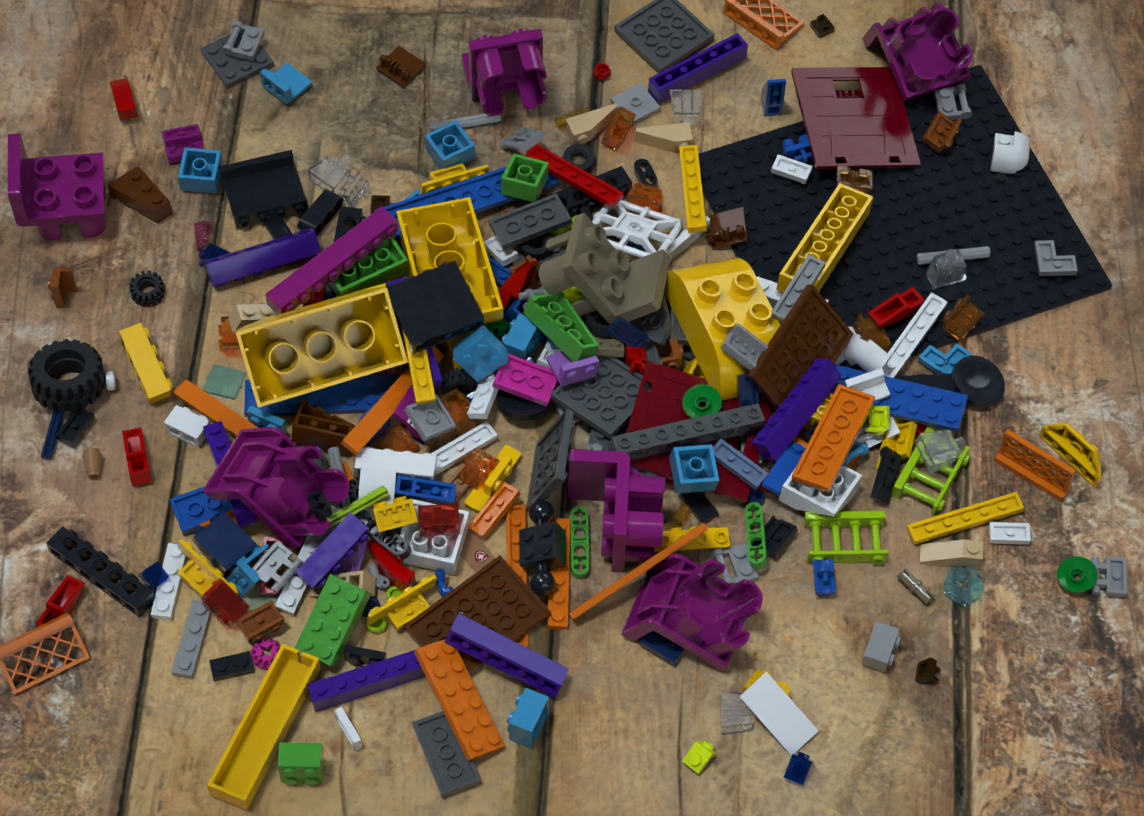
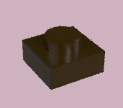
(378, 201)

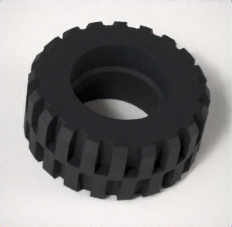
(70, 393)

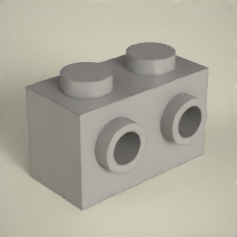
(880, 646)

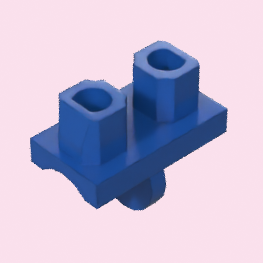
(797, 152)
(824, 577)

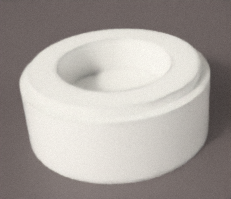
(110, 380)

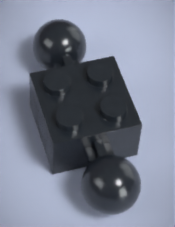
(542, 548)

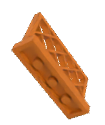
(756, 23)
(1035, 473)
(33, 636)

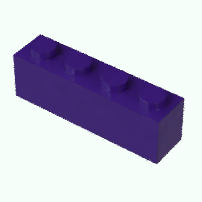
(333, 551)

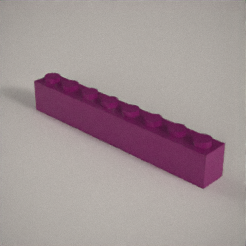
(332, 262)

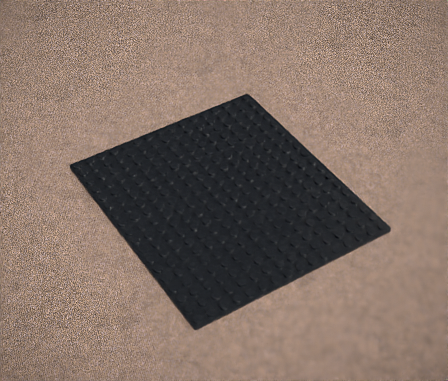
(915, 210)

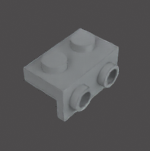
(743, 346)

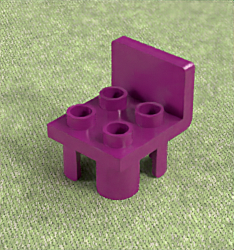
(922, 50)
(504, 66)
(56, 190)
(274, 480)
(630, 499)
(694, 608)

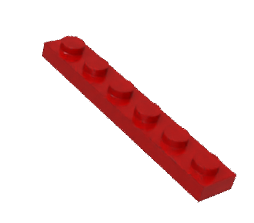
(577, 177)

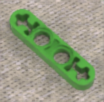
(756, 535)
(577, 542)

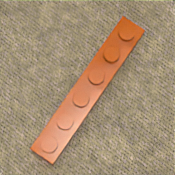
(559, 597)

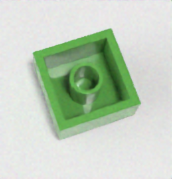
(524, 178)
(301, 763)

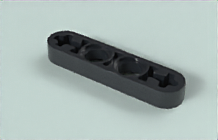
(379, 537)

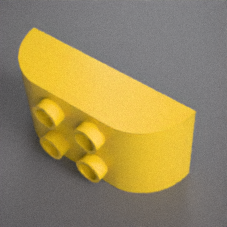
(449, 234)
(709, 304)
(321, 345)

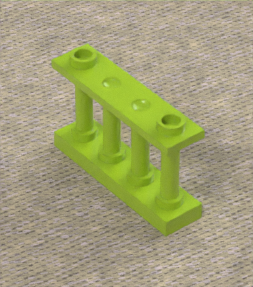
(910, 471)
(854, 521)

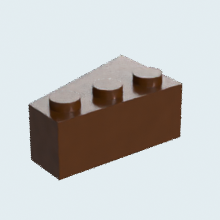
(141, 194)
(319, 429)

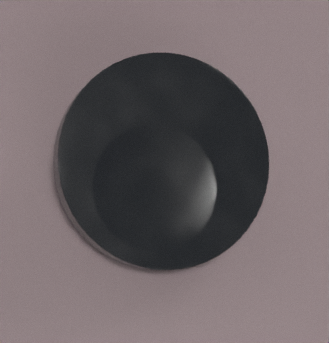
(978, 380)
(520, 408)

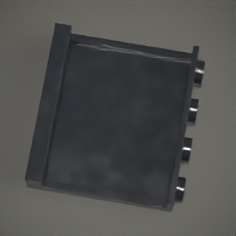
(263, 189)
(435, 306)

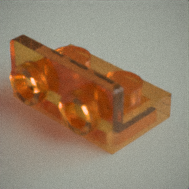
(962, 318)
(870, 331)

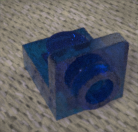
(154, 575)
(798, 767)

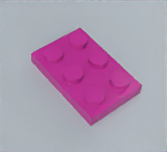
(526, 380)

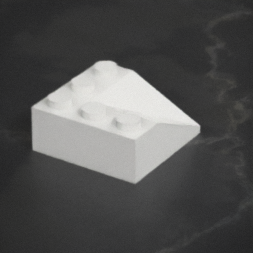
(817, 501)
(438, 551)

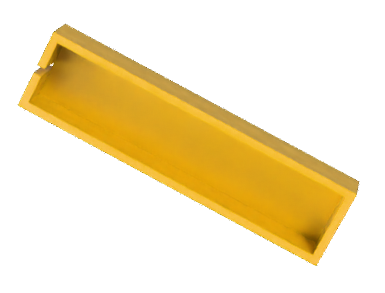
(263, 727)

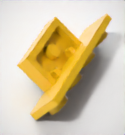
(451, 175)
(901, 442)
(478, 498)
(709, 539)
(198, 572)
(404, 607)

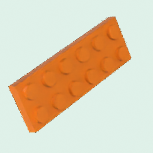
(833, 438)
(459, 699)

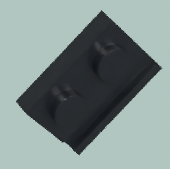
(777, 536)

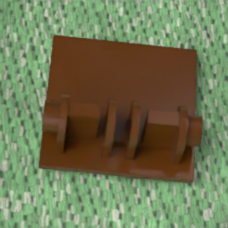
(400, 65)
(727, 228)

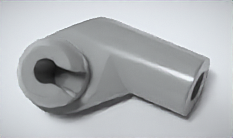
(381, 581)

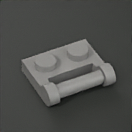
(249, 43)
(946, 103)
(523, 139)
(740, 563)

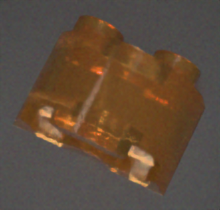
(859, 180)
(646, 195)
(229, 340)
(456, 406)
(397, 440)
(476, 467)

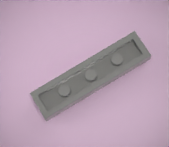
(806, 274)
(191, 640)

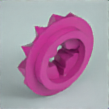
(257, 654)

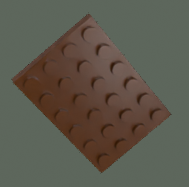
(805, 334)
(489, 597)

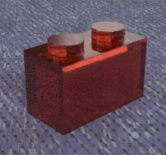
(439, 520)
(224, 603)

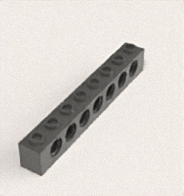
(689, 432)

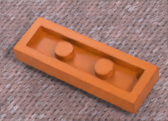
(494, 510)

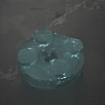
(960, 595)

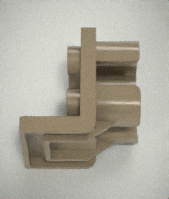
(604, 274)

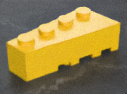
(145, 364)

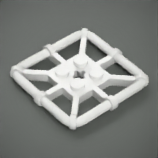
(638, 228)

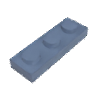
(739, 464)

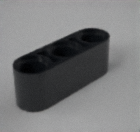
(321, 212)

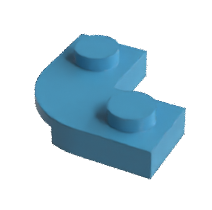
(942, 363)

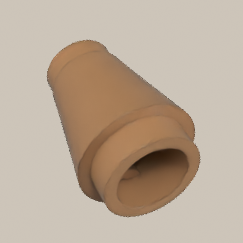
(92, 462)

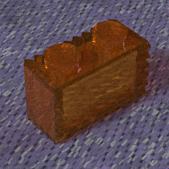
(618, 128)

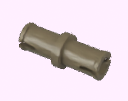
(916, 586)

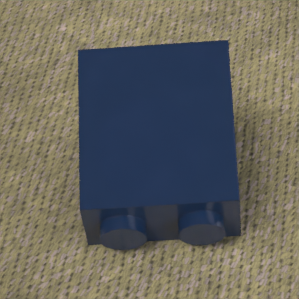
(223, 542)

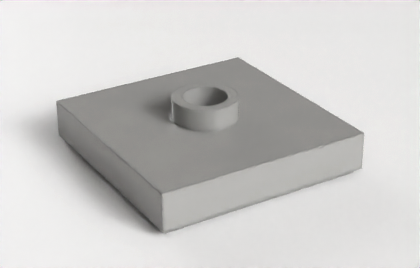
(637, 101)
(430, 419)

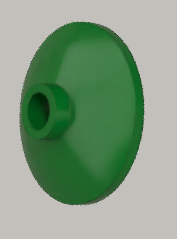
(701, 394)
(1079, 567)

